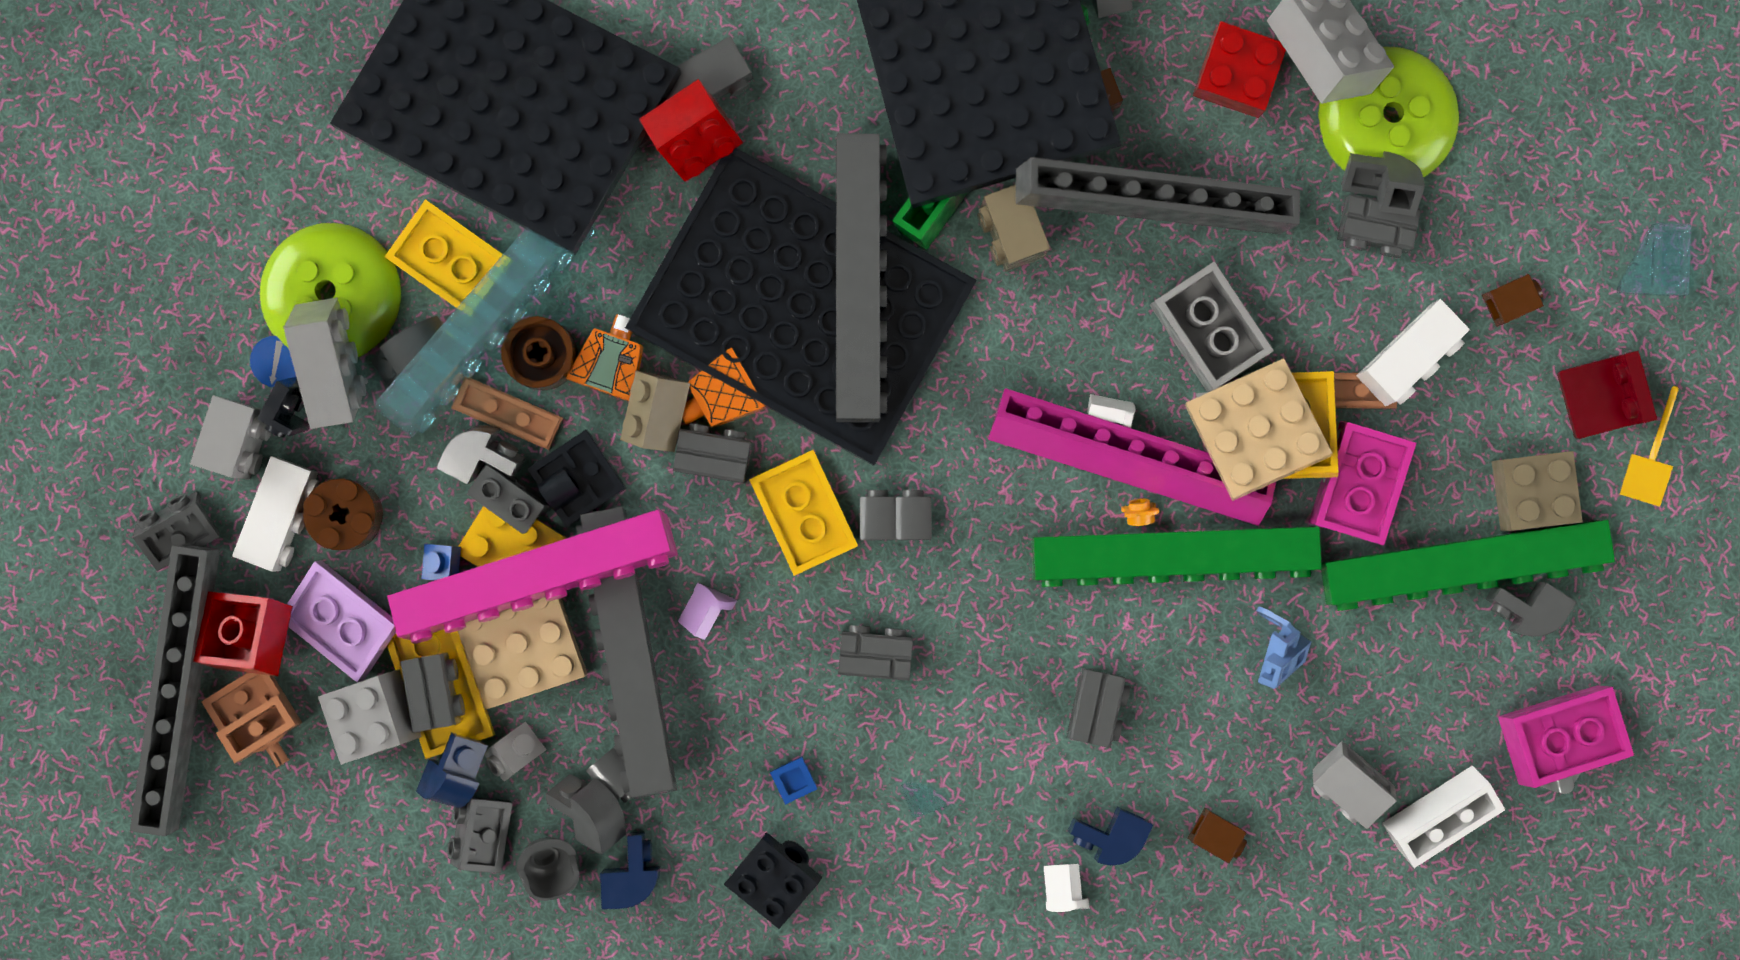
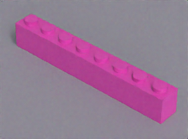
(1121, 455)
(532, 576)

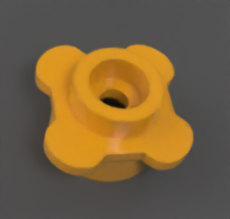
(1140, 512)

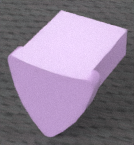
(704, 609)

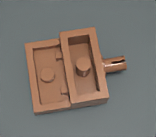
(252, 717)

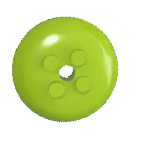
(1425, 112)
(338, 255)

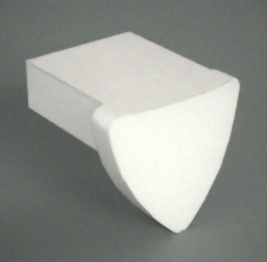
(1112, 410)
(1064, 888)

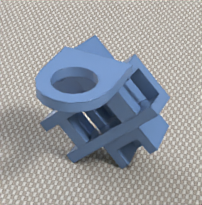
(1284, 653)

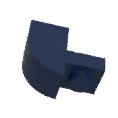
(453, 777)
(1119, 843)
(634, 884)

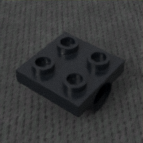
(576, 478)
(774, 879)

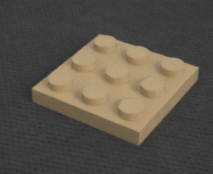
(1258, 429)
(522, 652)

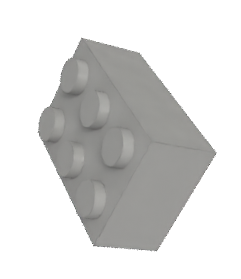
(1331, 47)
(1211, 327)
(324, 362)

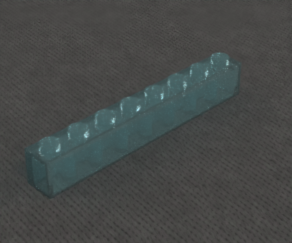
(471, 331)

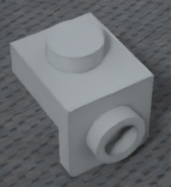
(513, 752)

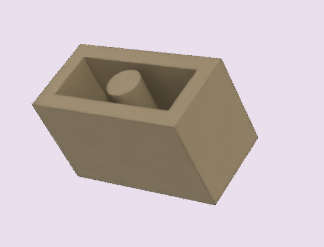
(655, 411)

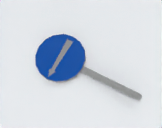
(272, 361)

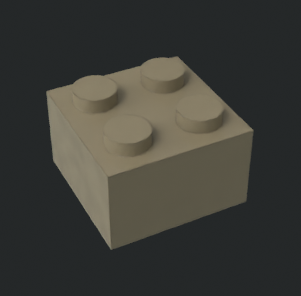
(1014, 229)
(1537, 491)

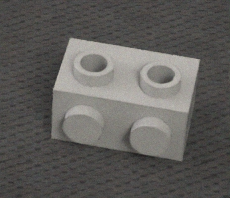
(1353, 785)

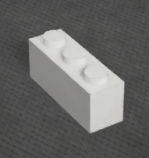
(1414, 354)
(276, 515)
(1443, 816)

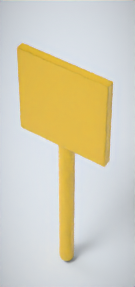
(1646, 477)

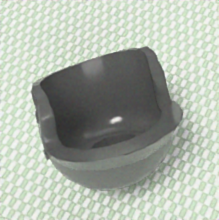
(548, 868)

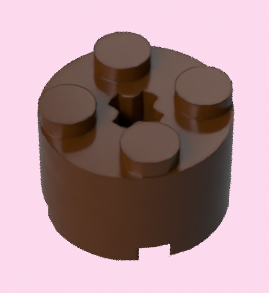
(523, 342)
(324, 506)

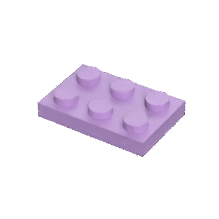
(340, 621)

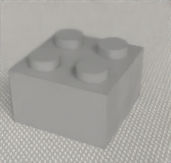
(230, 439)
(368, 716)

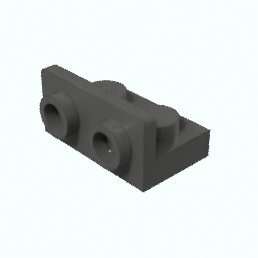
(508, 498)
(177, 524)
(480, 835)

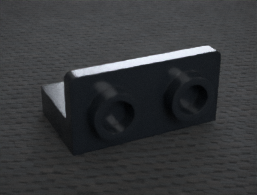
(280, 409)

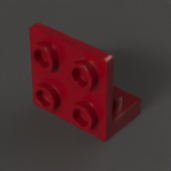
(1607, 395)

